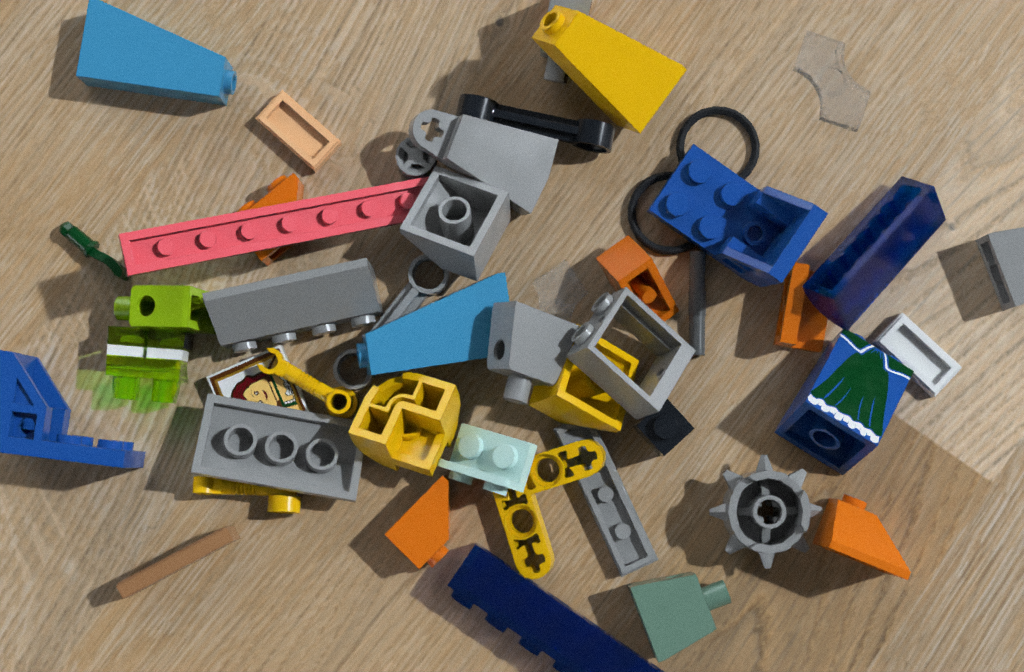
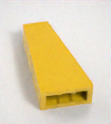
(611, 68)

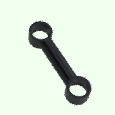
(581, 133)

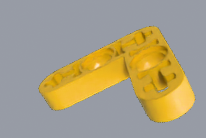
(537, 484)

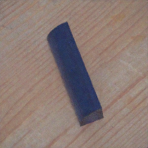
(875, 252)

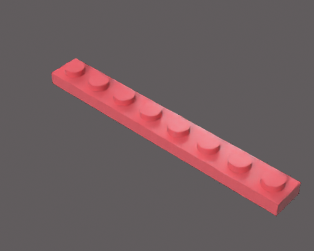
(267, 227)

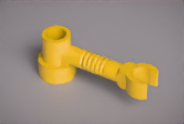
(317, 389)
(278, 500)

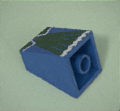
(845, 402)

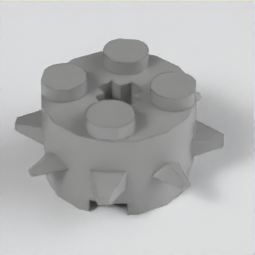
(779, 491)

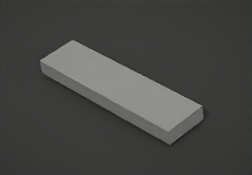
(609, 504)

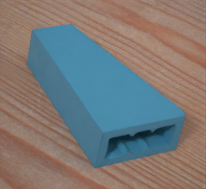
(145, 59)
(437, 333)

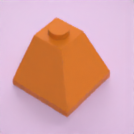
(859, 536)

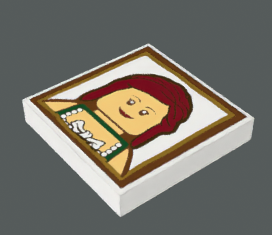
(250, 384)

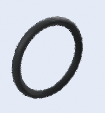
(715, 110)
(665, 250)

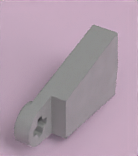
(489, 153)

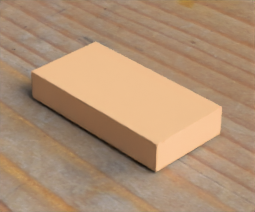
(298, 131)

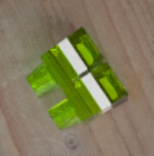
(150, 356)

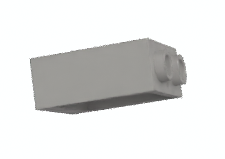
(671, 351)

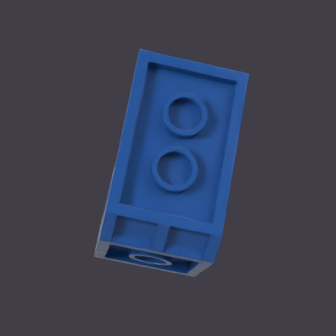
(732, 221)
(37, 419)

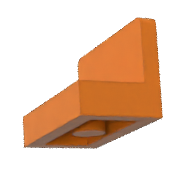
(798, 320)

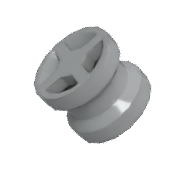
(409, 155)

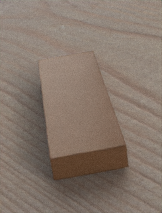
(177, 561)

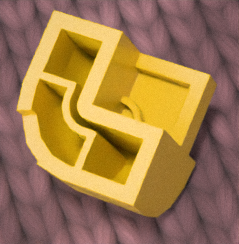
(407, 422)

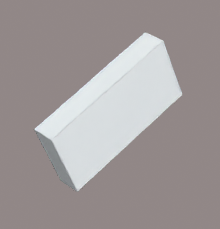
(917, 351)

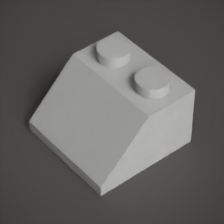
(457, 221)

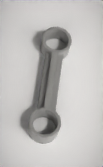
(407, 301)

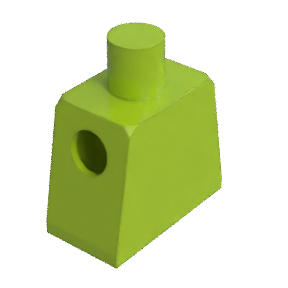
(165, 309)

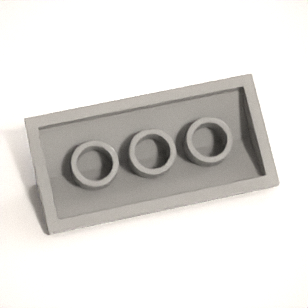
(277, 448)

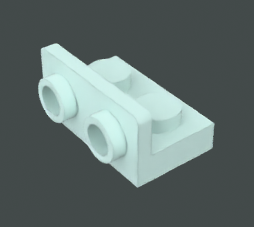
(490, 457)

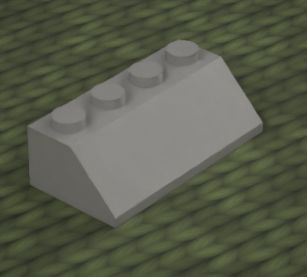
(294, 305)

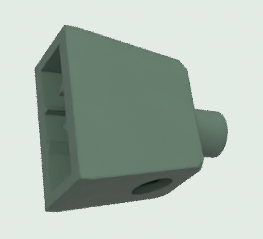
(676, 610)

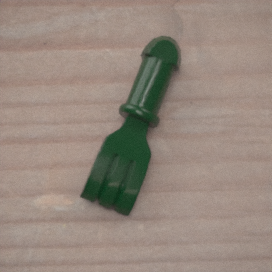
(90, 248)

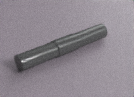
(697, 301)

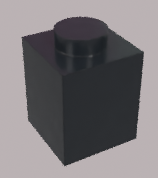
(664, 428)

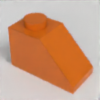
(633, 268)
(425, 526)

